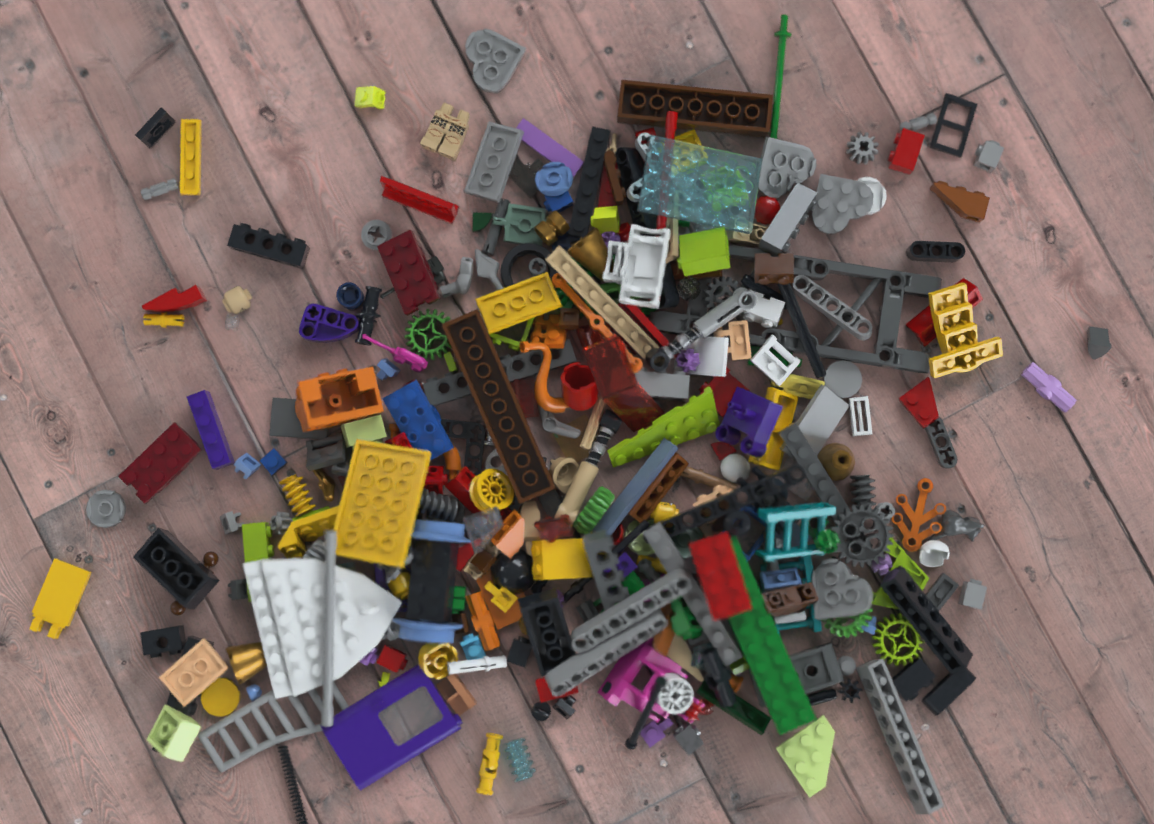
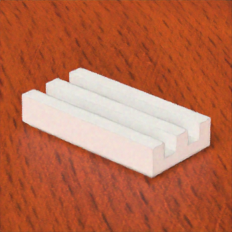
(859, 412)

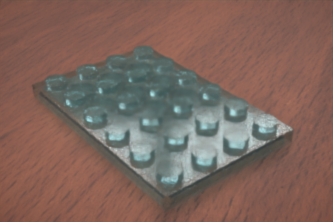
(700, 184)

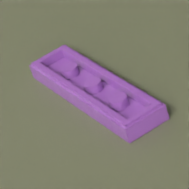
(548, 147)

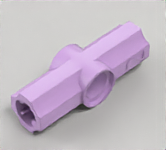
(1048, 387)

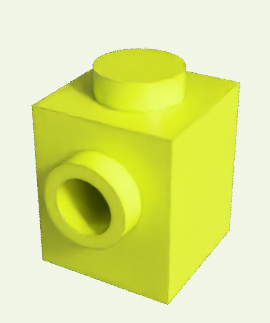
(606, 219)

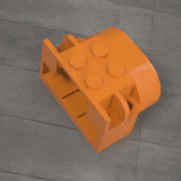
(337, 399)

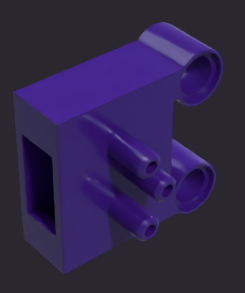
(752, 416)

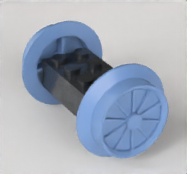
(432, 583)

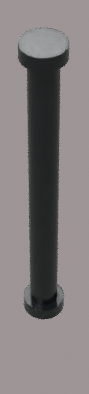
(661, 683)

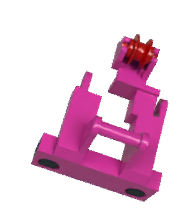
(619, 687)

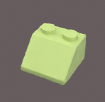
(173, 733)

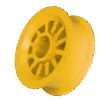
(495, 480)

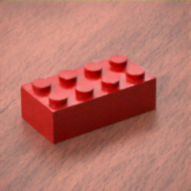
(720, 576)

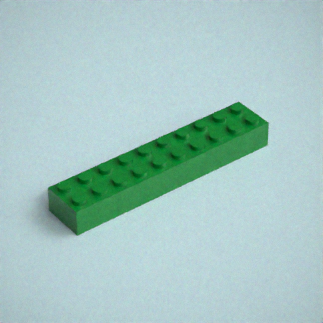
(768, 657)

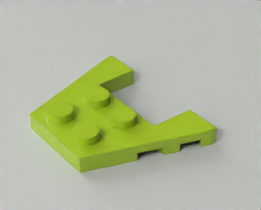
(901, 559)

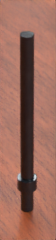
(579, 585)

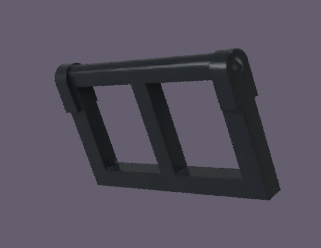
(965, 129)

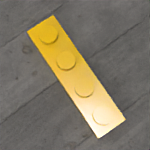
(190, 157)

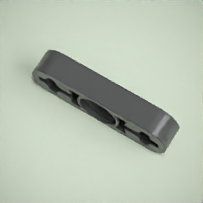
(951, 453)

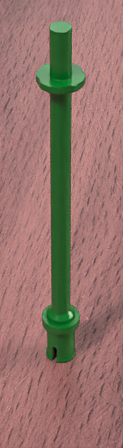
(782, 35)

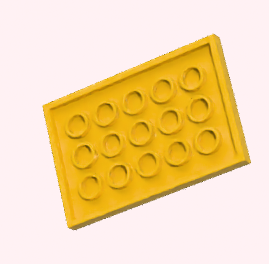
(380, 502)

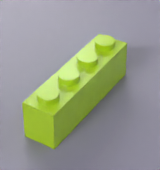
(257, 543)

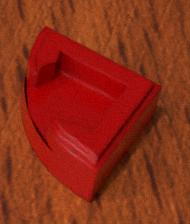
(722, 449)

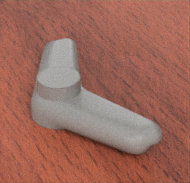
(551, 425)

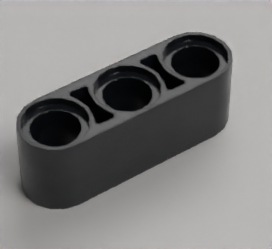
(943, 247)
(948, 690)

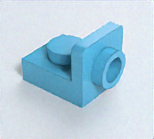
(472, 647)

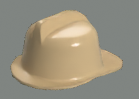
(562, 472)

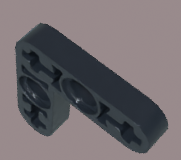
(466, 434)

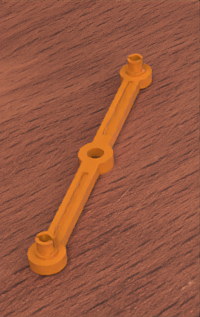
(559, 282)

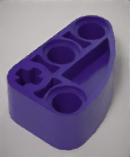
(323, 330)

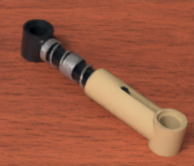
(588, 469)

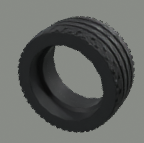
(519, 251)

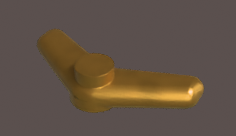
(326, 484)

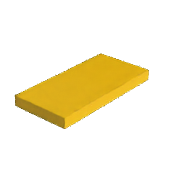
(518, 303)

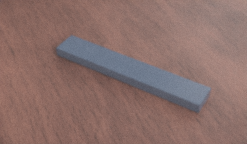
(636, 487)

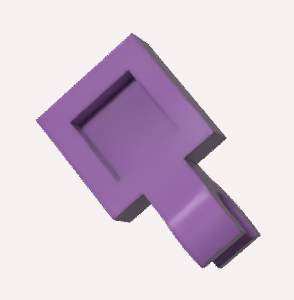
(654, 732)

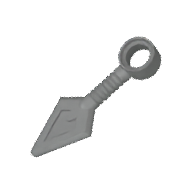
(487, 268)

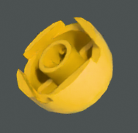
(434, 658)

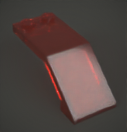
(619, 385)

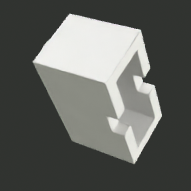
(765, 311)

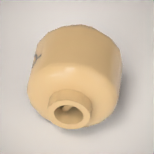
(237, 300)

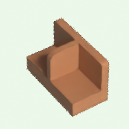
(456, 694)

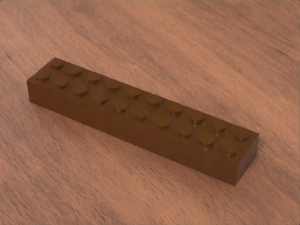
(498, 406)

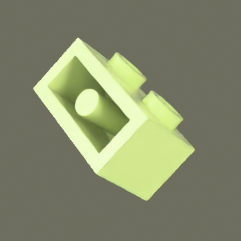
(366, 429)

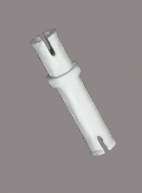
(485, 663)

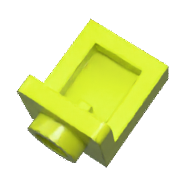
(369, 97)

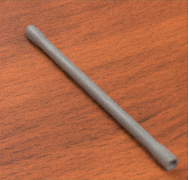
(330, 548)

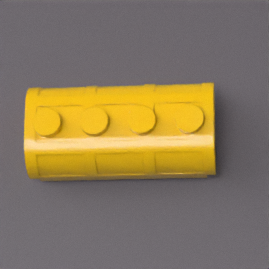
(773, 456)

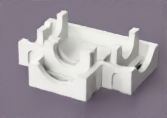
(639, 265)

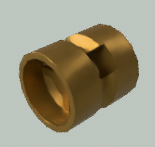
(551, 228)

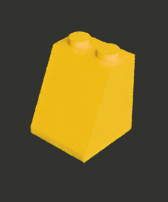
(560, 560)

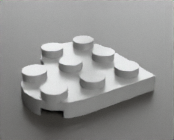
(493, 59)
(784, 165)
(839, 202)
(839, 591)

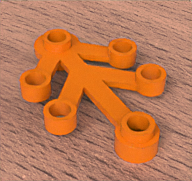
(917, 518)

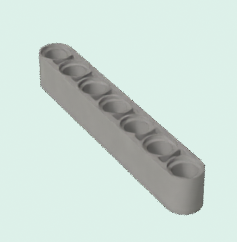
(635, 602)
(601, 655)

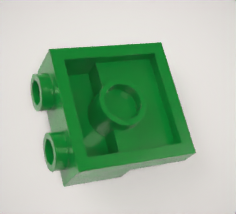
(684, 622)

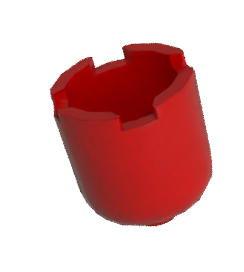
(578, 387)

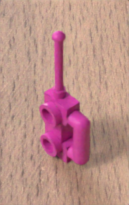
(403, 355)

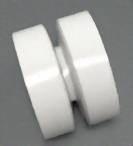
(676, 695)

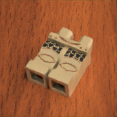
(446, 132)

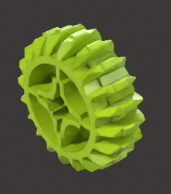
(914, 646)

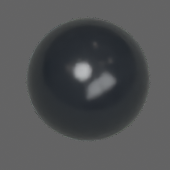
(513, 573)

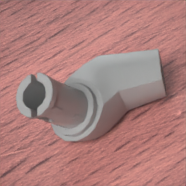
(463, 280)

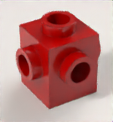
(435, 479)

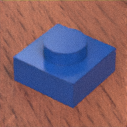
(273, 461)

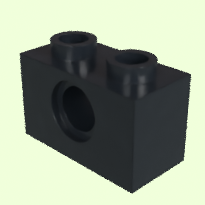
(151, 641)

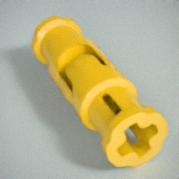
(490, 760)

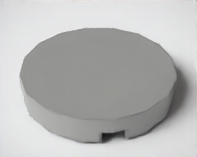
(843, 378)
(106, 508)

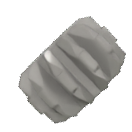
(857, 142)

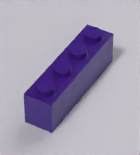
(210, 429)

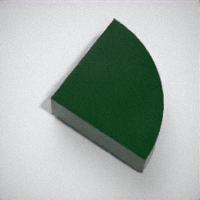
(480, 221)

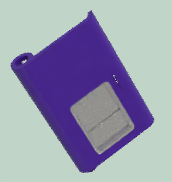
(390, 727)

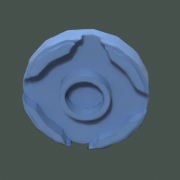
(554, 179)

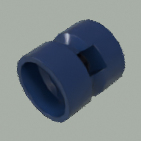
(350, 296)

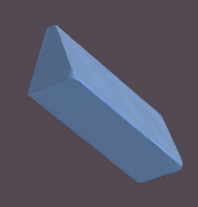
(779, 579)

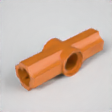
(483, 621)

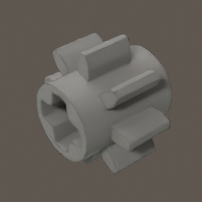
(280, 523)
(392, 632)

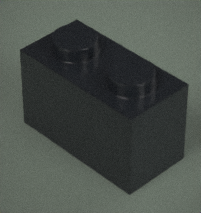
(912, 679)

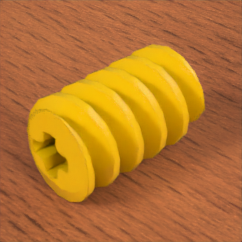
(296, 493)

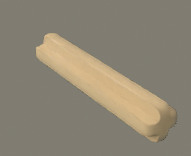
(593, 424)

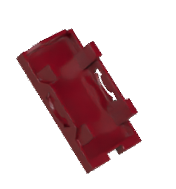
(409, 272)
(161, 462)

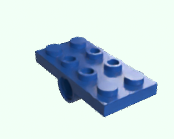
(418, 419)

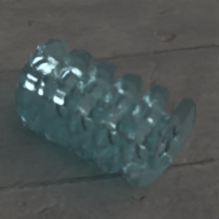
(519, 758)

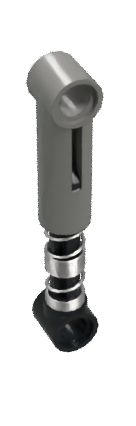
(703, 327)

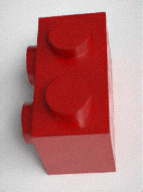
(906, 151)

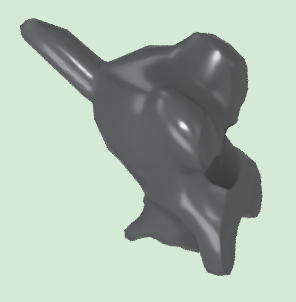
(954, 524)

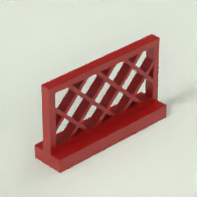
(419, 200)

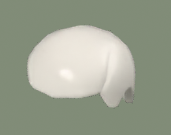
(734, 467)
(933, 553)

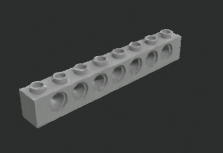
(900, 736)

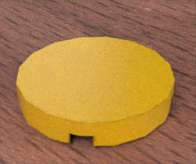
(221, 697)

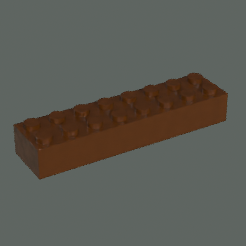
(696, 108)

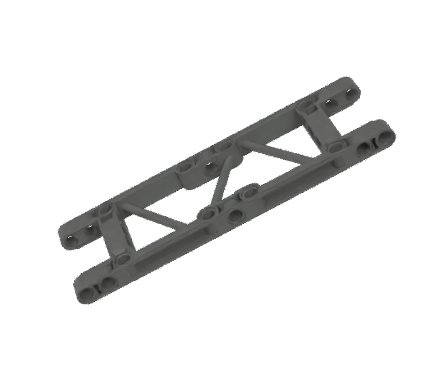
(888, 326)

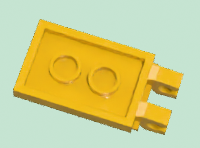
(59, 597)

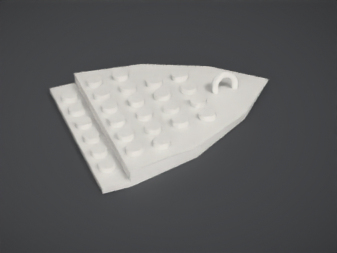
(290, 619)

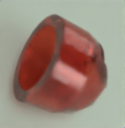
(707, 707)

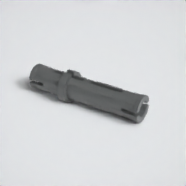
(494, 231)

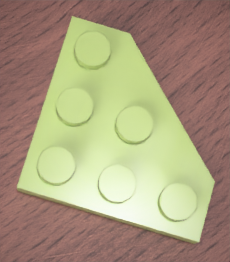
(809, 754)

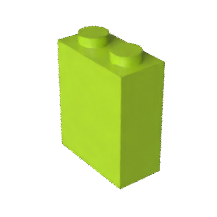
(703, 251)

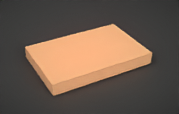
(194, 672)

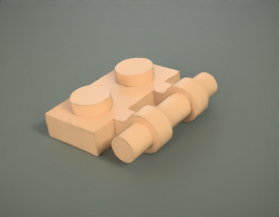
(738, 338)

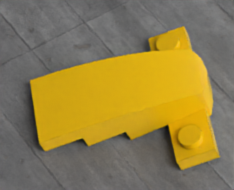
(958, 333)

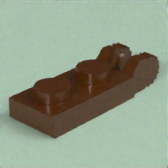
(614, 177)

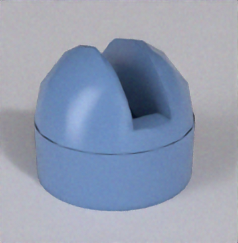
(254, 691)

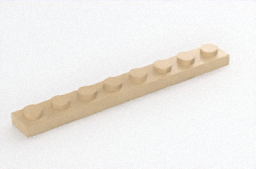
(601, 302)

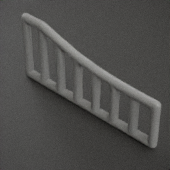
(272, 738)

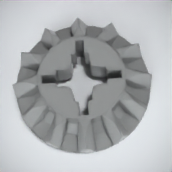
(372, 227)

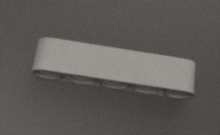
(828, 299)

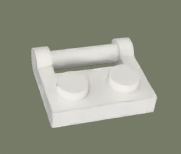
(771, 365)

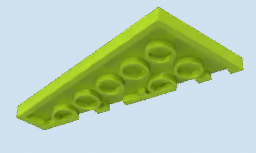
(677, 426)

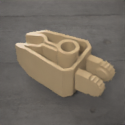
(530, 513)

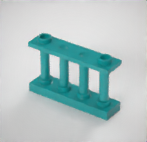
(788, 514)
(804, 564)

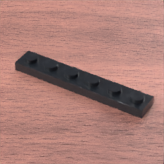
(589, 182)

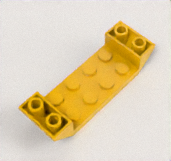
(306, 529)

